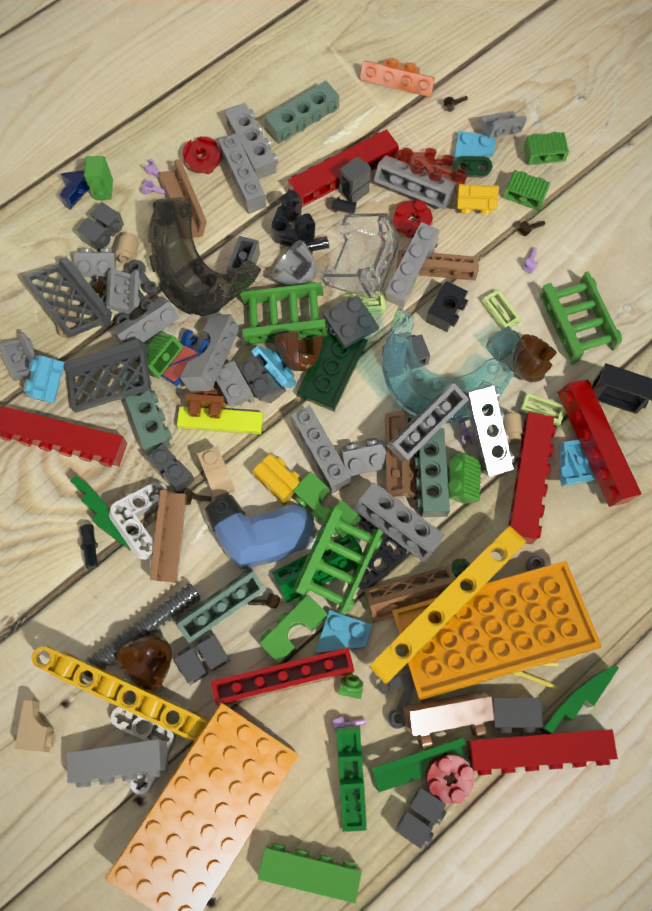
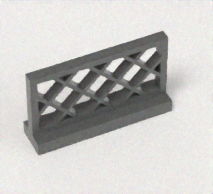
(84, 293)
(108, 359)

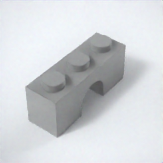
(158, 316)

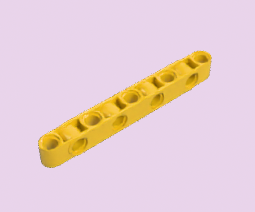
(447, 604)
(113, 690)

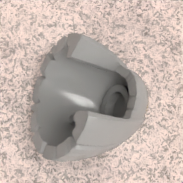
(296, 266)

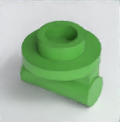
(351, 686)

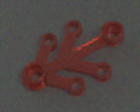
(432, 166)

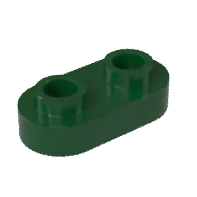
(472, 163)

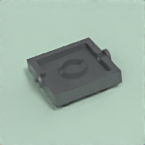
(350, 321)

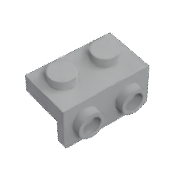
(502, 124)
(94, 264)
(122, 291)
(17, 356)
(233, 385)
(364, 457)

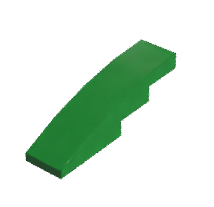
(96, 504)
(586, 694)
(351, 778)

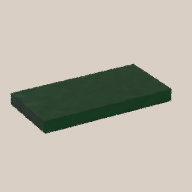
(331, 372)

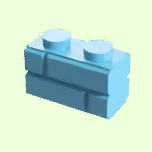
(43, 379)

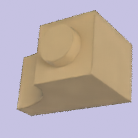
(216, 472)
(32, 731)

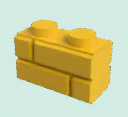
(477, 197)
(277, 478)

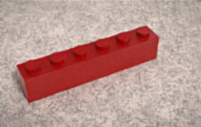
(324, 177)
(61, 436)
(599, 443)
(531, 475)
(282, 677)
(542, 750)

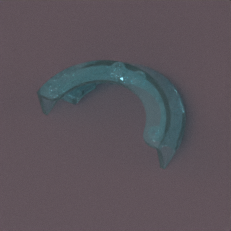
(416, 386)

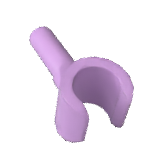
(150, 170)
(149, 186)
(530, 264)
(465, 433)
(340, 722)

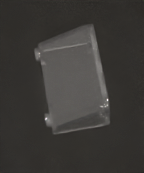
(365, 255)

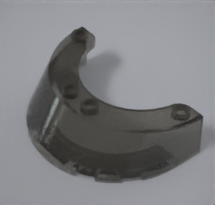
(181, 270)

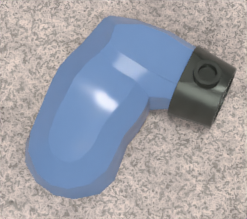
(264, 536)

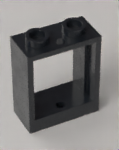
(622, 388)

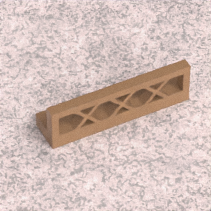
(178, 185)
(447, 266)
(399, 474)
(168, 537)
(382, 606)

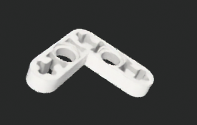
(131, 513)
(124, 726)

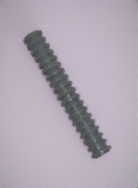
(144, 627)

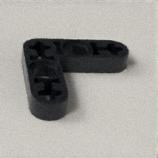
(385, 554)

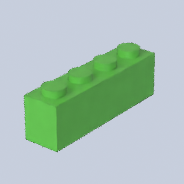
(310, 873)

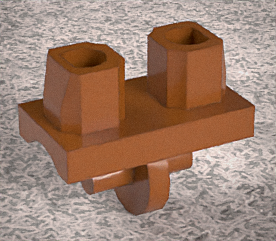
(205, 399)

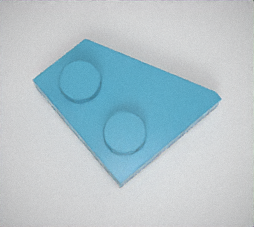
(474, 145)
(276, 366)
(574, 464)
(342, 633)

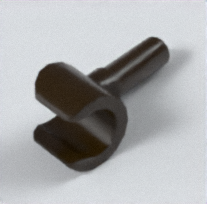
(450, 100)
(525, 229)
(99, 285)
(190, 495)
(271, 602)

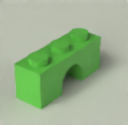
(312, 493)
(305, 613)

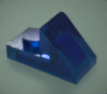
(75, 188)

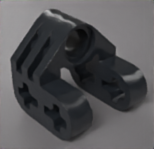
(287, 213)

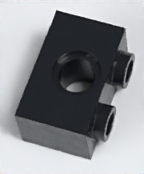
(450, 296)

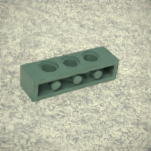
(302, 112)
(143, 421)
(438, 505)
(220, 605)

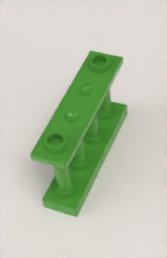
(305, 329)
(567, 331)
(315, 562)

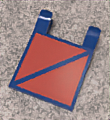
(175, 369)

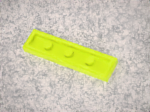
(230, 421)

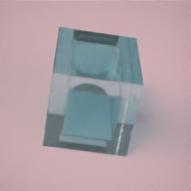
(503, 343)

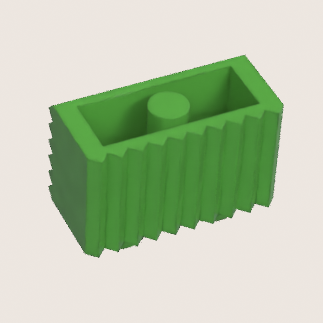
(546, 148)
(98, 177)
(526, 189)
(162, 352)
(464, 478)

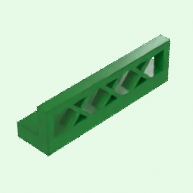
(319, 577)
(413, 766)

